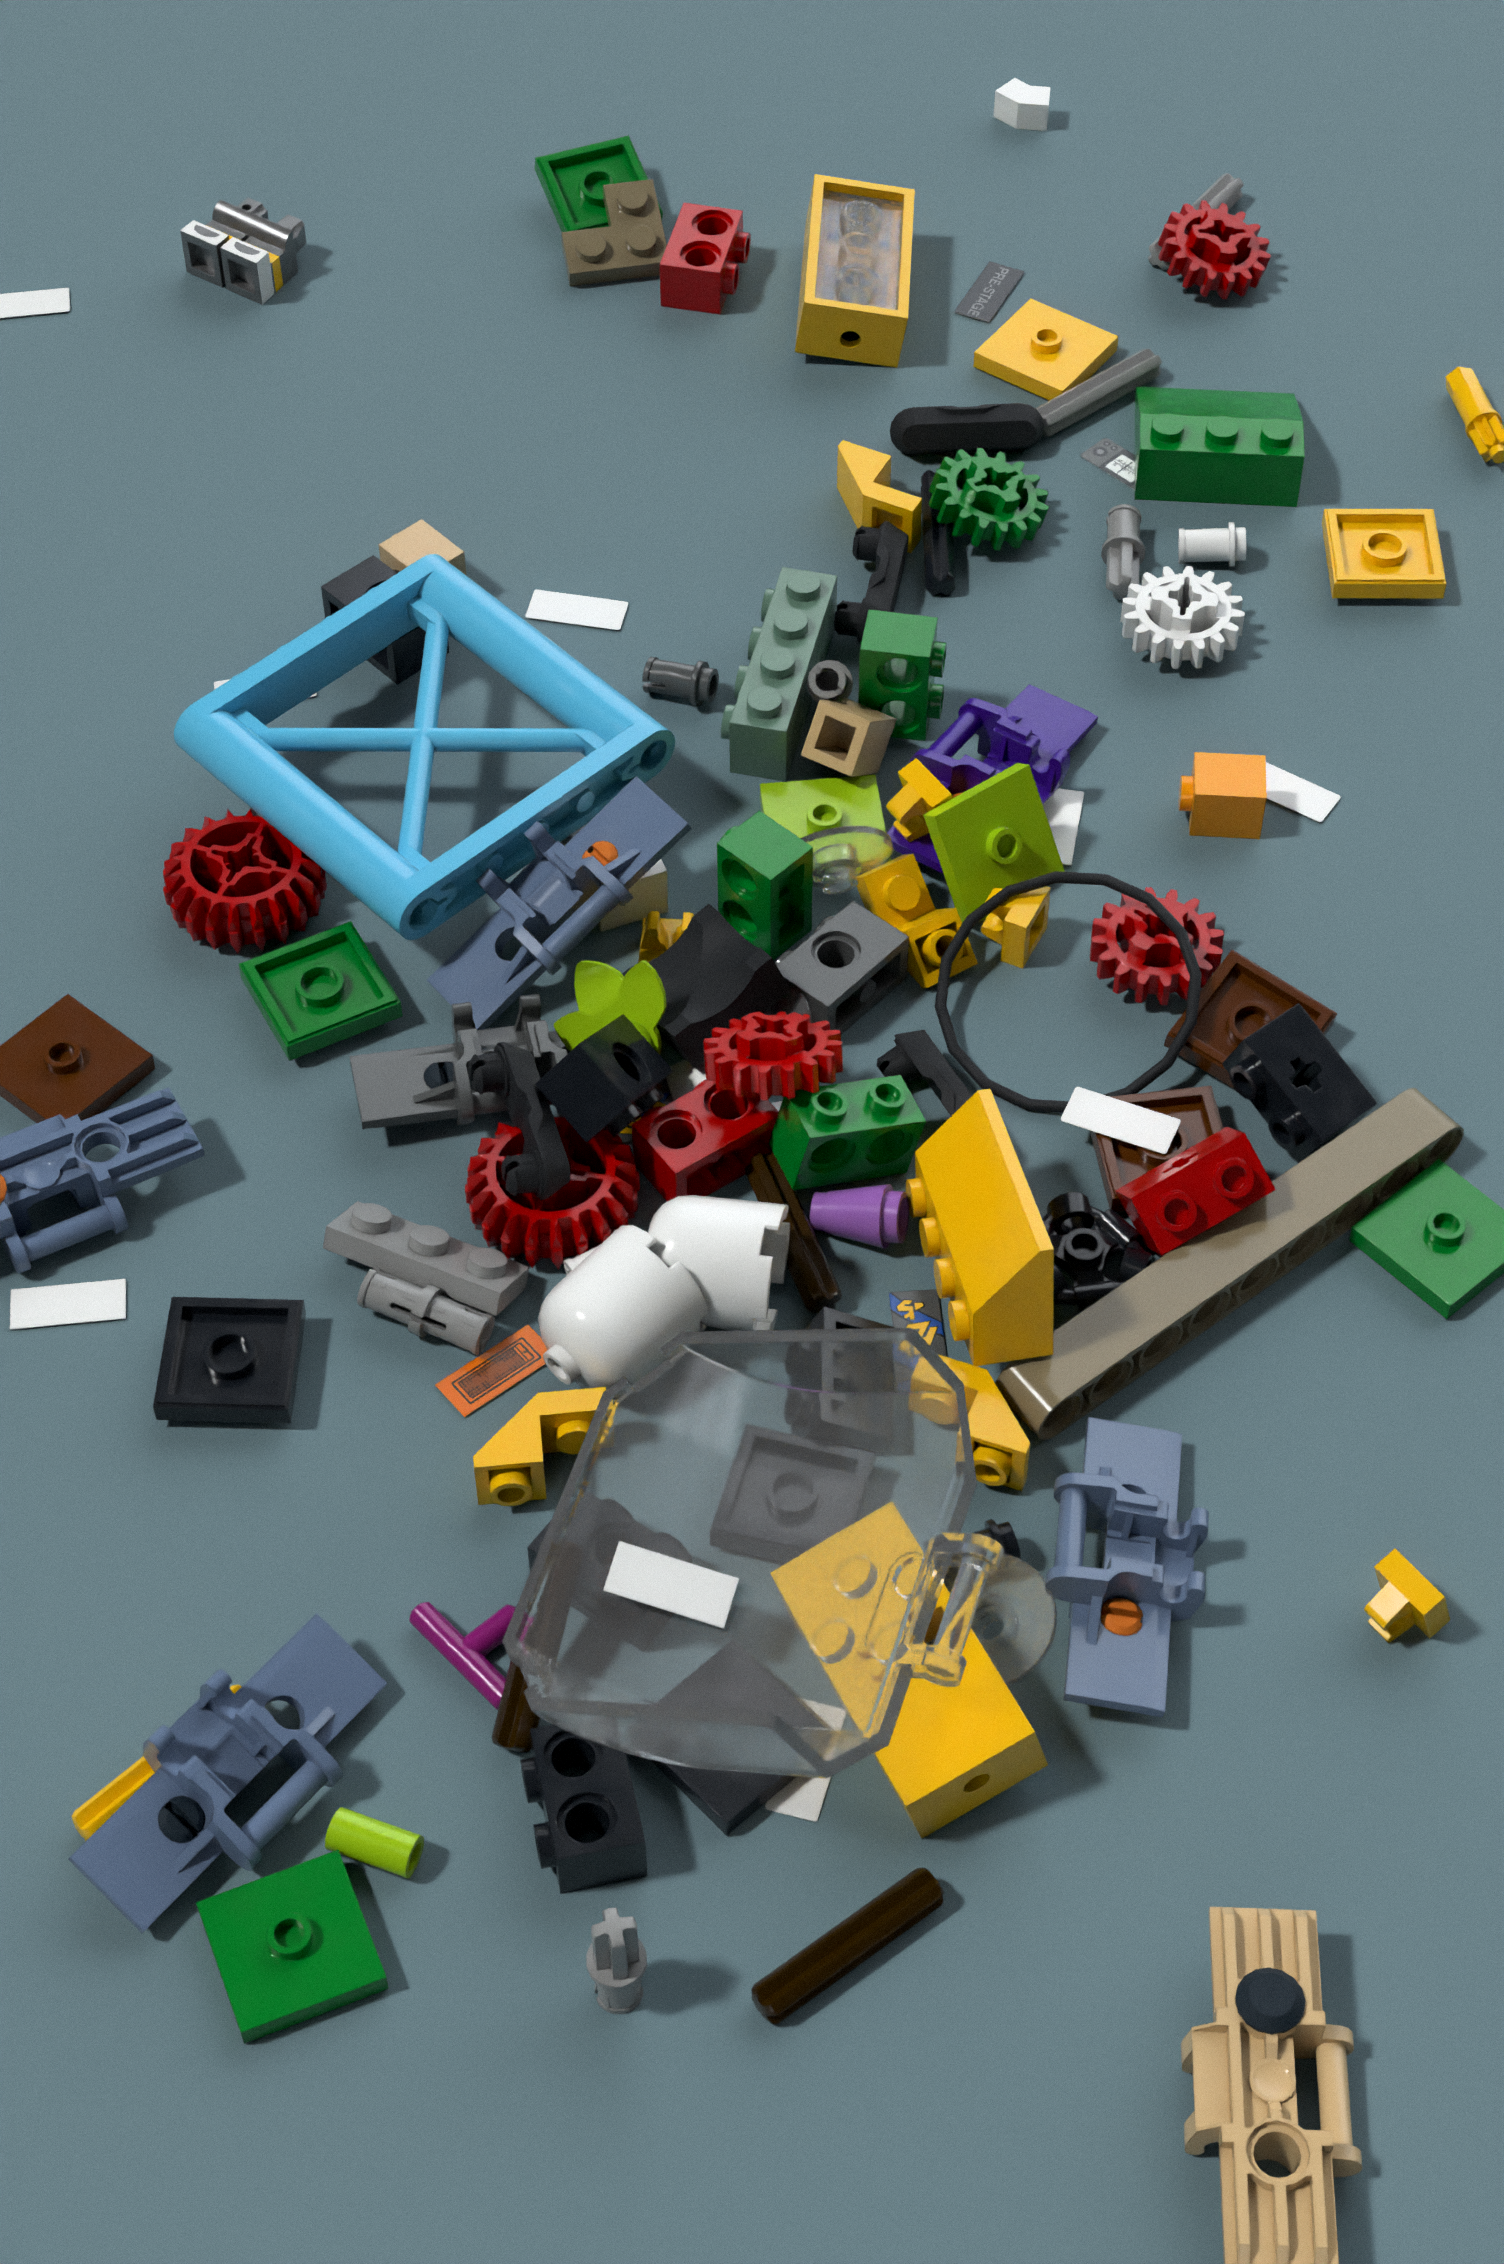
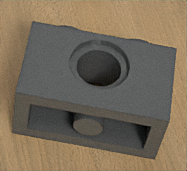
(847, 965)

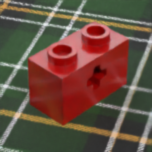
(1195, 1190)

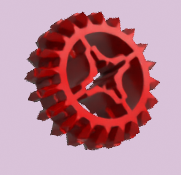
(241, 883)
(572, 1219)

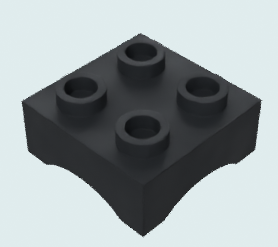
(710, 980)

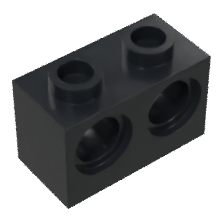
(595, 1801)

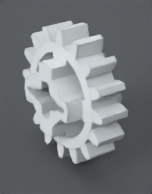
(1182, 617)

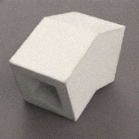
(1022, 105)

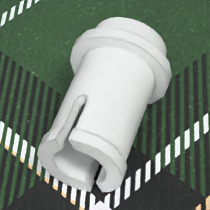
(1212, 544)

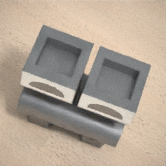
(244, 249)

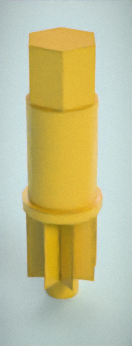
(1481, 421)

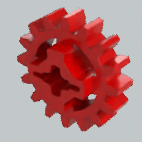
(1214, 249)
(1149, 950)
(773, 1055)

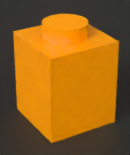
(1225, 795)

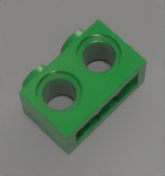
(900, 669)
(765, 883)
(847, 1132)

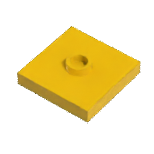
(1045, 350)
(1383, 553)

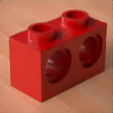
(703, 258)
(701, 1140)

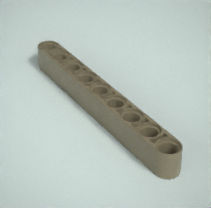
(1227, 1264)

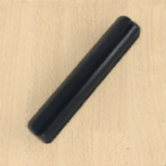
(938, 545)

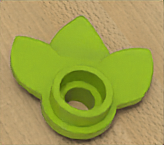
(607, 994)

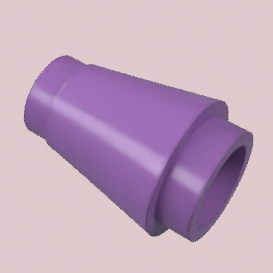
(862, 1214)

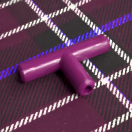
(467, 1652)

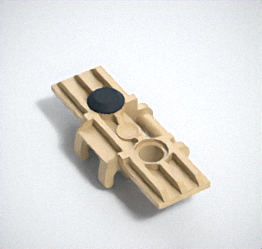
(1246, 2088)

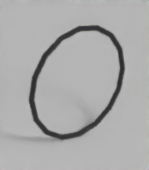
(1039, 882)

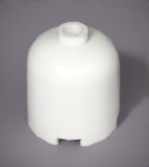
(729, 1251)
(618, 1312)

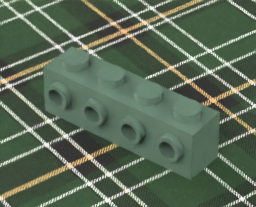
(773, 688)

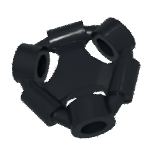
(1085, 1251)

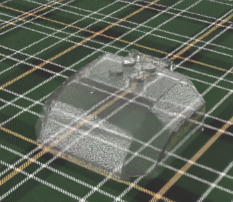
(815, 1476)

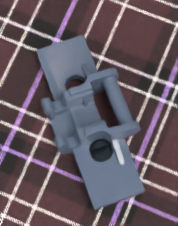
(209, 1755)

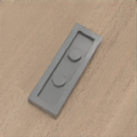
(426, 1256)

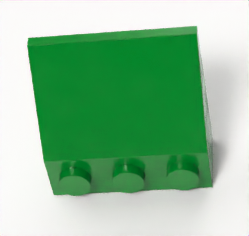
(1218, 446)

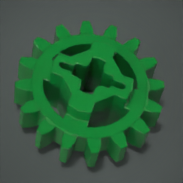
(988, 499)

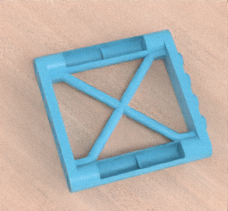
(402, 887)

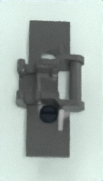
(435, 1080)

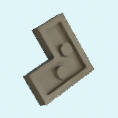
(627, 247)

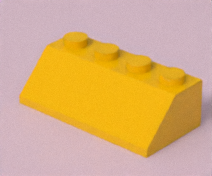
(984, 1236)

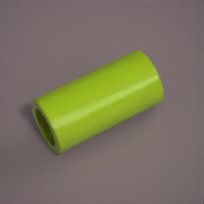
(374, 1842)

